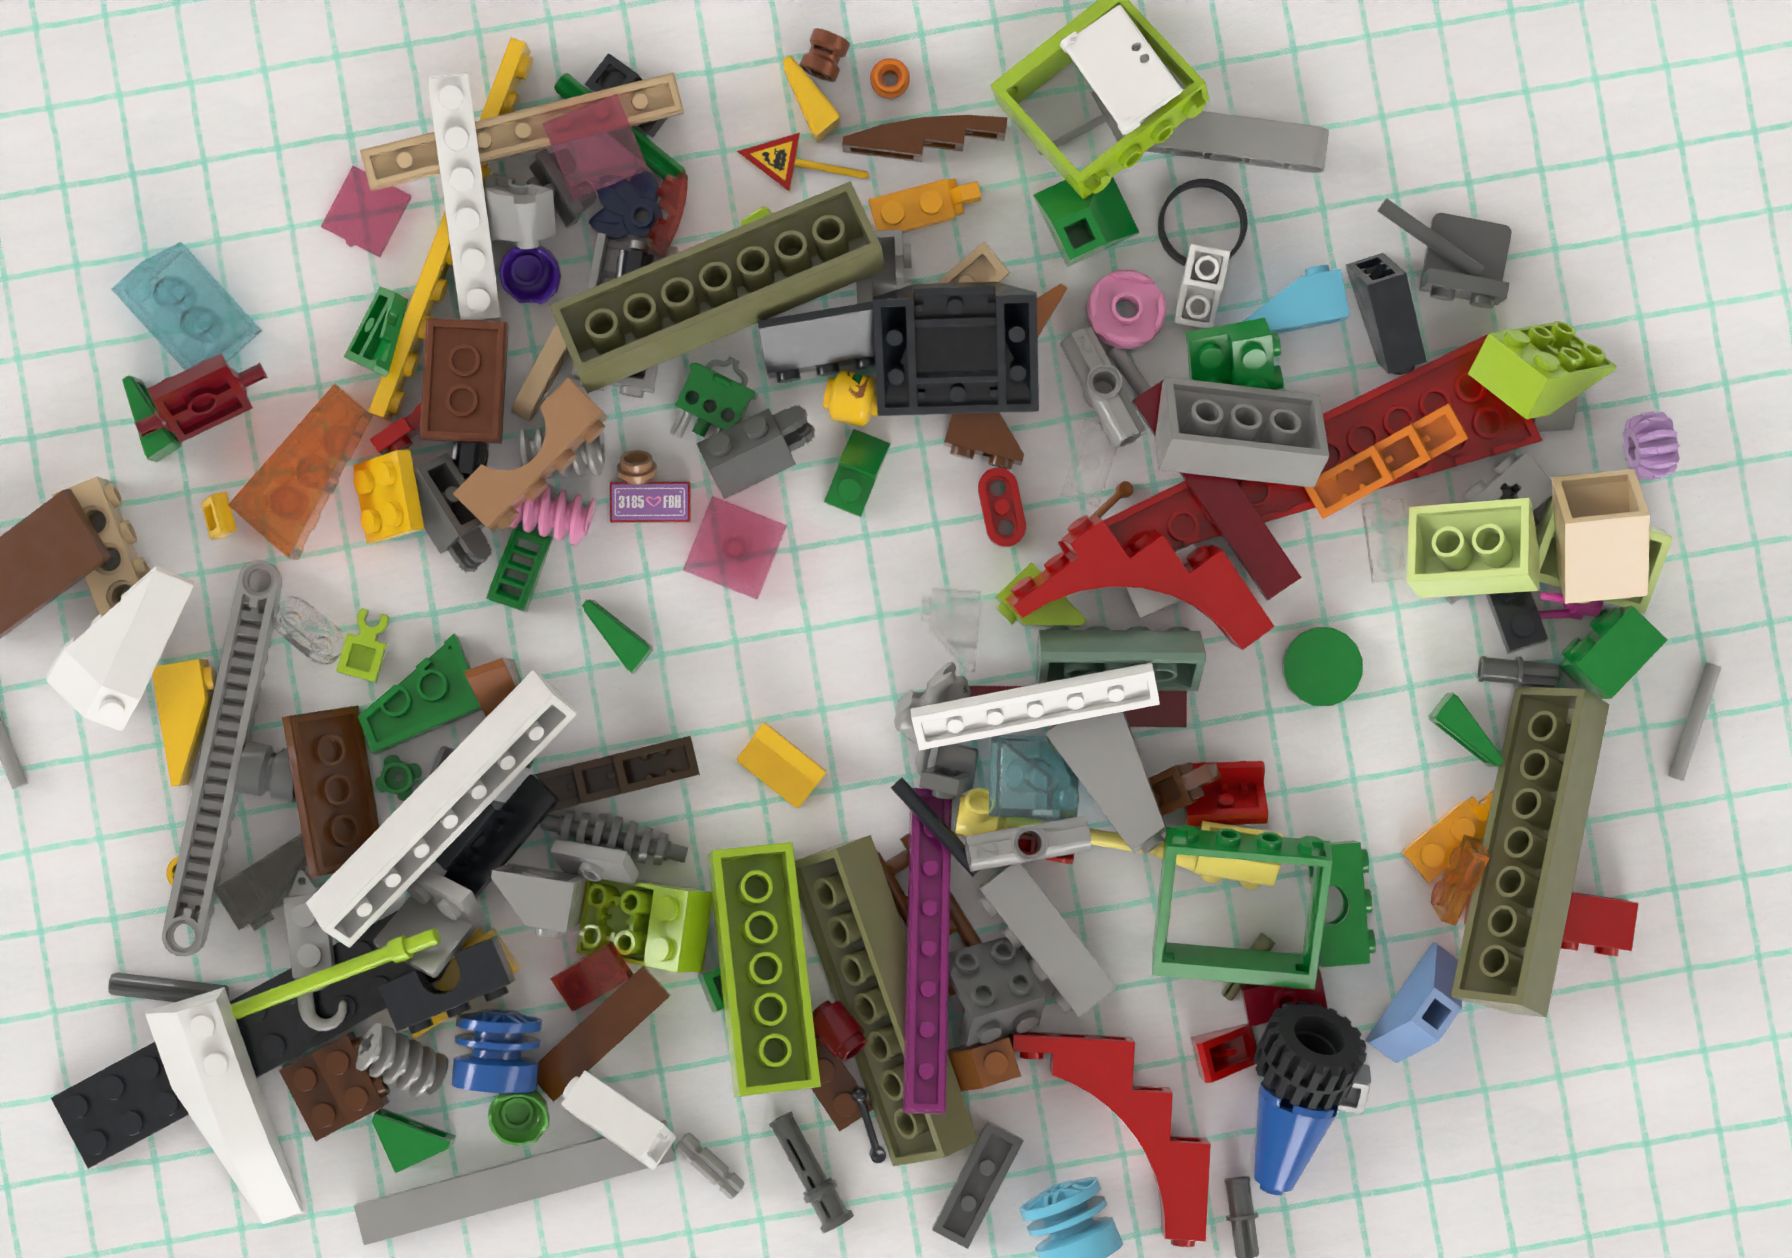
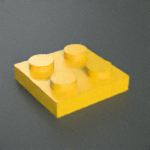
(388, 496)

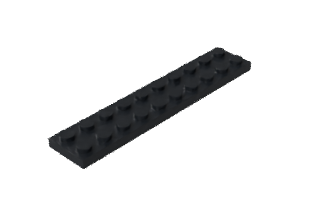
(136, 1095)

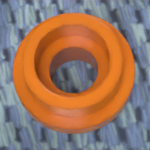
(889, 66)

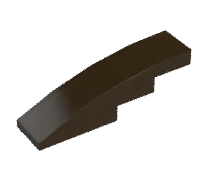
(621, 772)

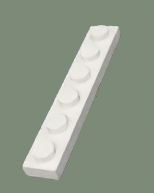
(464, 196)
(1035, 706)

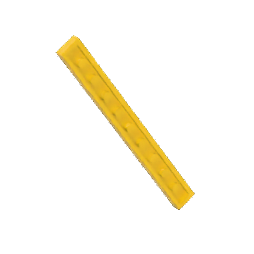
(432, 283)

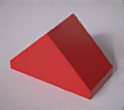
(1224, 1052)

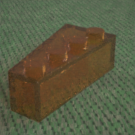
(298, 478)

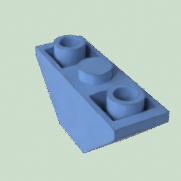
(1420, 1008)

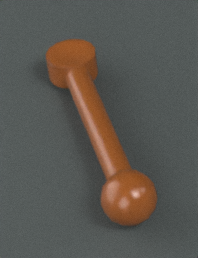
(1123, 490)

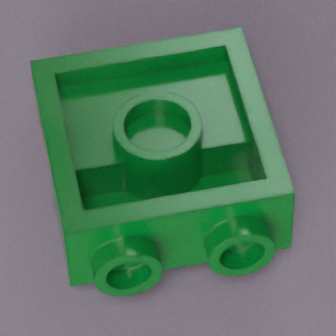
(1236, 355)

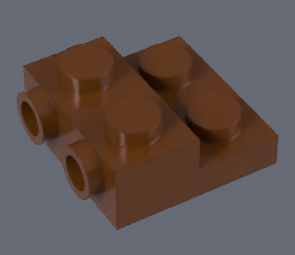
(332, 1089)

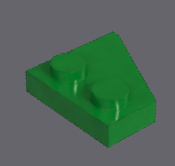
(378, 332)

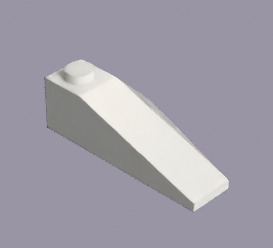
(115, 657)

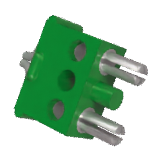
(716, 387)

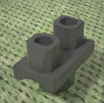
(548, 175)

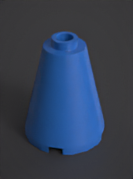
(1286, 1139)

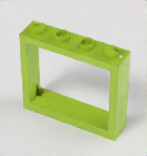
(1051, 59)

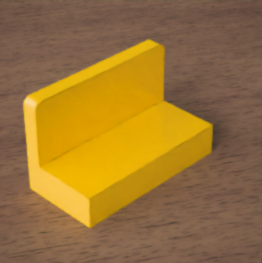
(781, 765)

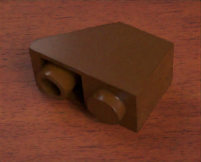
(983, 435)

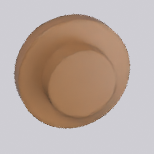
(636, 467)

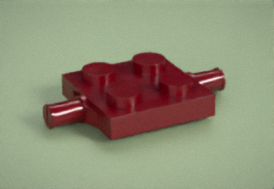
(200, 398)

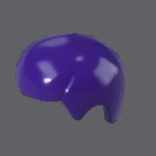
(530, 274)

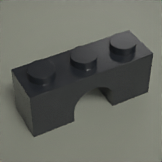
(415, 1000)

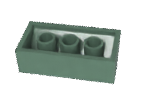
(1175, 654)

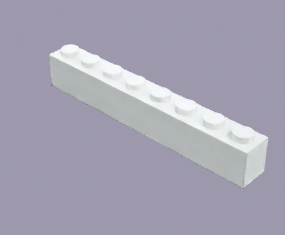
(440, 809)

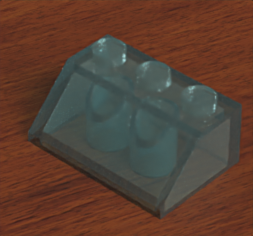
(186, 307)

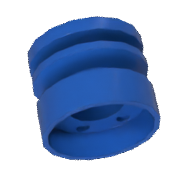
(496, 1052)

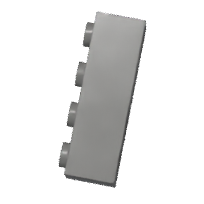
(1047, 938)

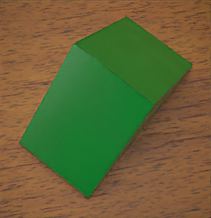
(408, 1140)

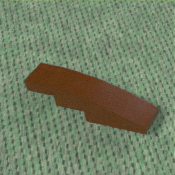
(907, 138)
(600, 1032)

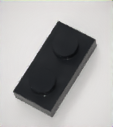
(1517, 620)

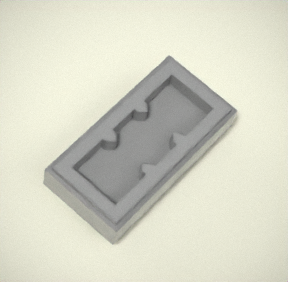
(594, 862)

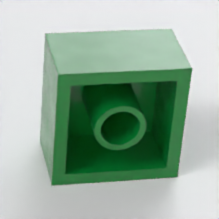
(1611, 651)

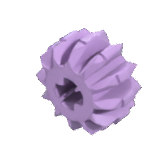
(1651, 445)

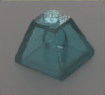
(1030, 779)

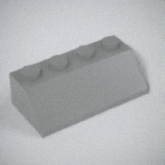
(1240, 432)

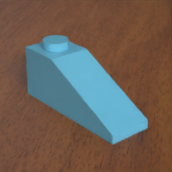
(1307, 302)

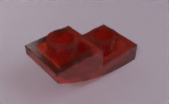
(672, 201)
(592, 976)

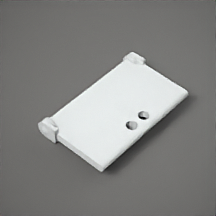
(1125, 80)

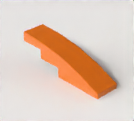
(1387, 460)

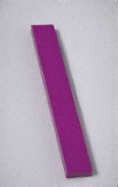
(927, 964)

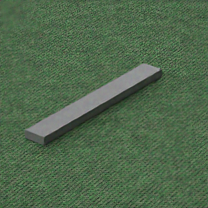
(495, 1188)

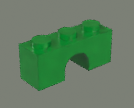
(1348, 937)

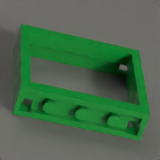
(1234, 963)

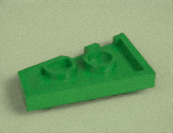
(422, 701)

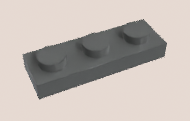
(977, 1184)

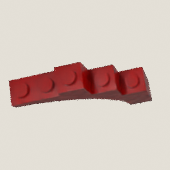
(1148, 563)

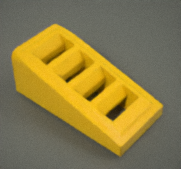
(817, 110)

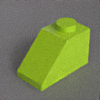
(1055, 613)

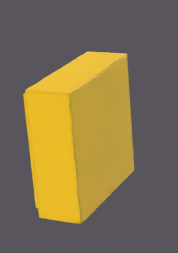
(218, 516)

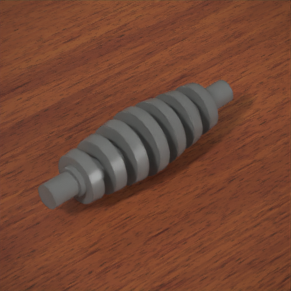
(662, 849)

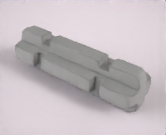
(709, 1165)

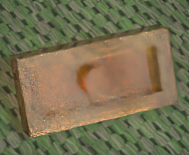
(1460, 879)

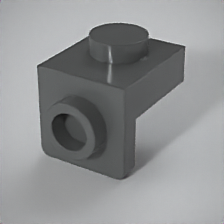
(952, 772)

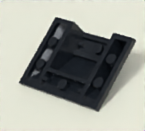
(956, 349)

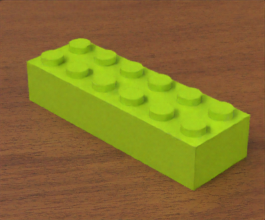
(763, 969)

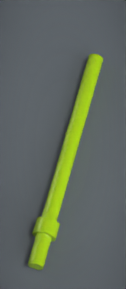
(397, 950)

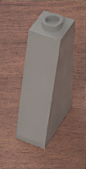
(1113, 773)

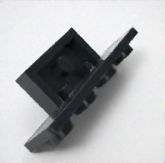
(496, 835)

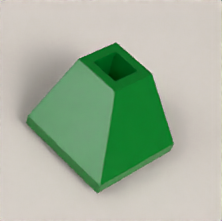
(1085, 225)

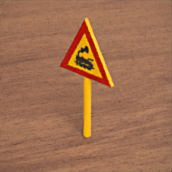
(779, 158)

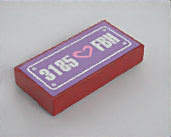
(650, 502)

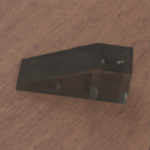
(262, 886)

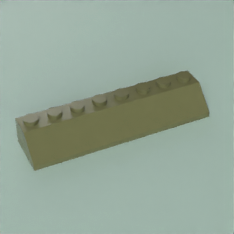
(719, 287)
(1533, 850)
(865, 966)

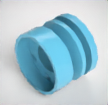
(1067, 1216)

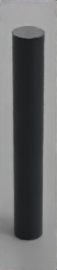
(932, 822)

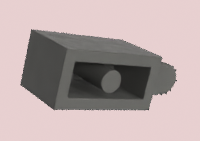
(755, 448)
(446, 518)

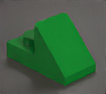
(857, 472)

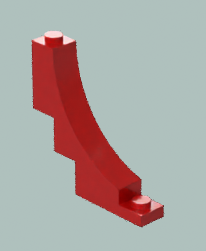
(1106, 1071)

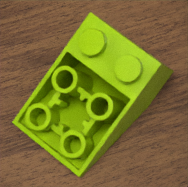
(1539, 367)
(647, 923)

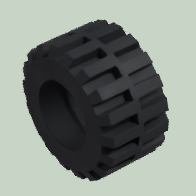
(1310, 1055)

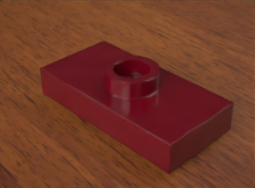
(1263, 1000)

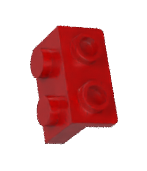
(1234, 798)

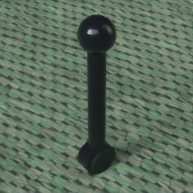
(876, 1152)

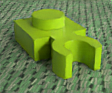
(363, 654)

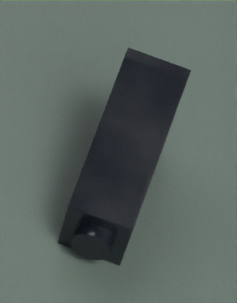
(1387, 313)

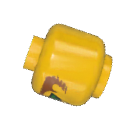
(851, 398)

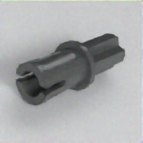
(1518, 672)
(1242, 1216)

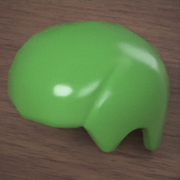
(518, 1117)

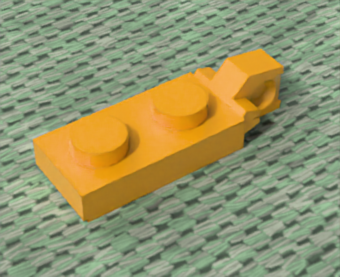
(923, 205)
(1432, 849)

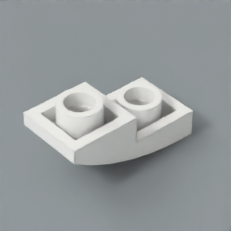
(1201, 286)

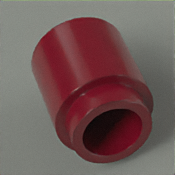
(838, 1030)

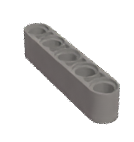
(1248, 142)

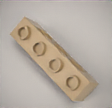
(106, 585)

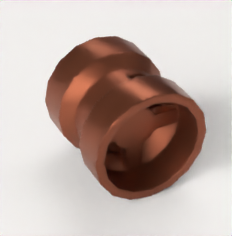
(824, 55)

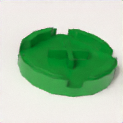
(1322, 666)

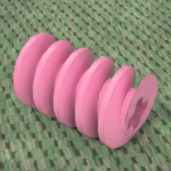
(556, 514)

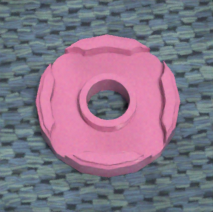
(1121, 331)

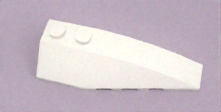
(222, 1095)

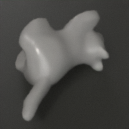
(940, 688)

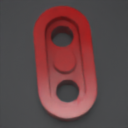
(1002, 507)

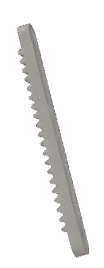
(223, 743)

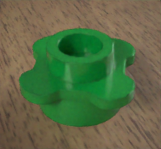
(387, 780)

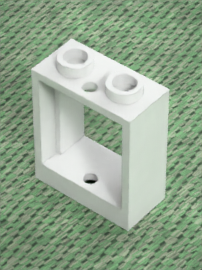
(617, 1119)

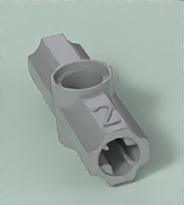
(1113, 408)
(1002, 847)

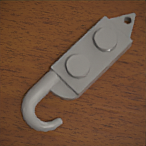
(309, 950)

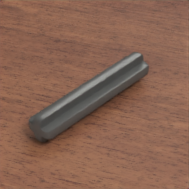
(158, 988)

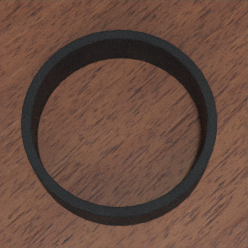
(1207, 183)

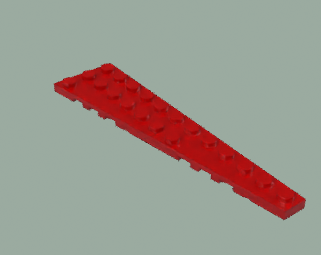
(1350, 430)

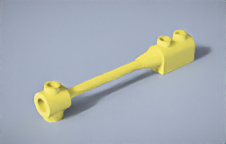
(974, 819)

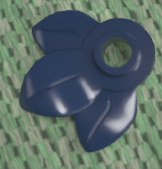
(622, 204)

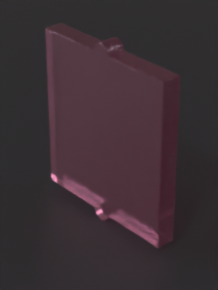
(365, 215)

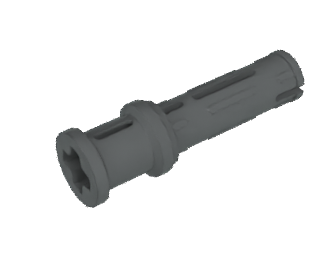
(819, 1189)

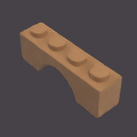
(498, 493)

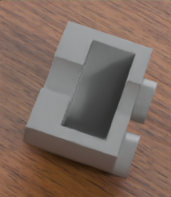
(519, 212)
(896, 258)

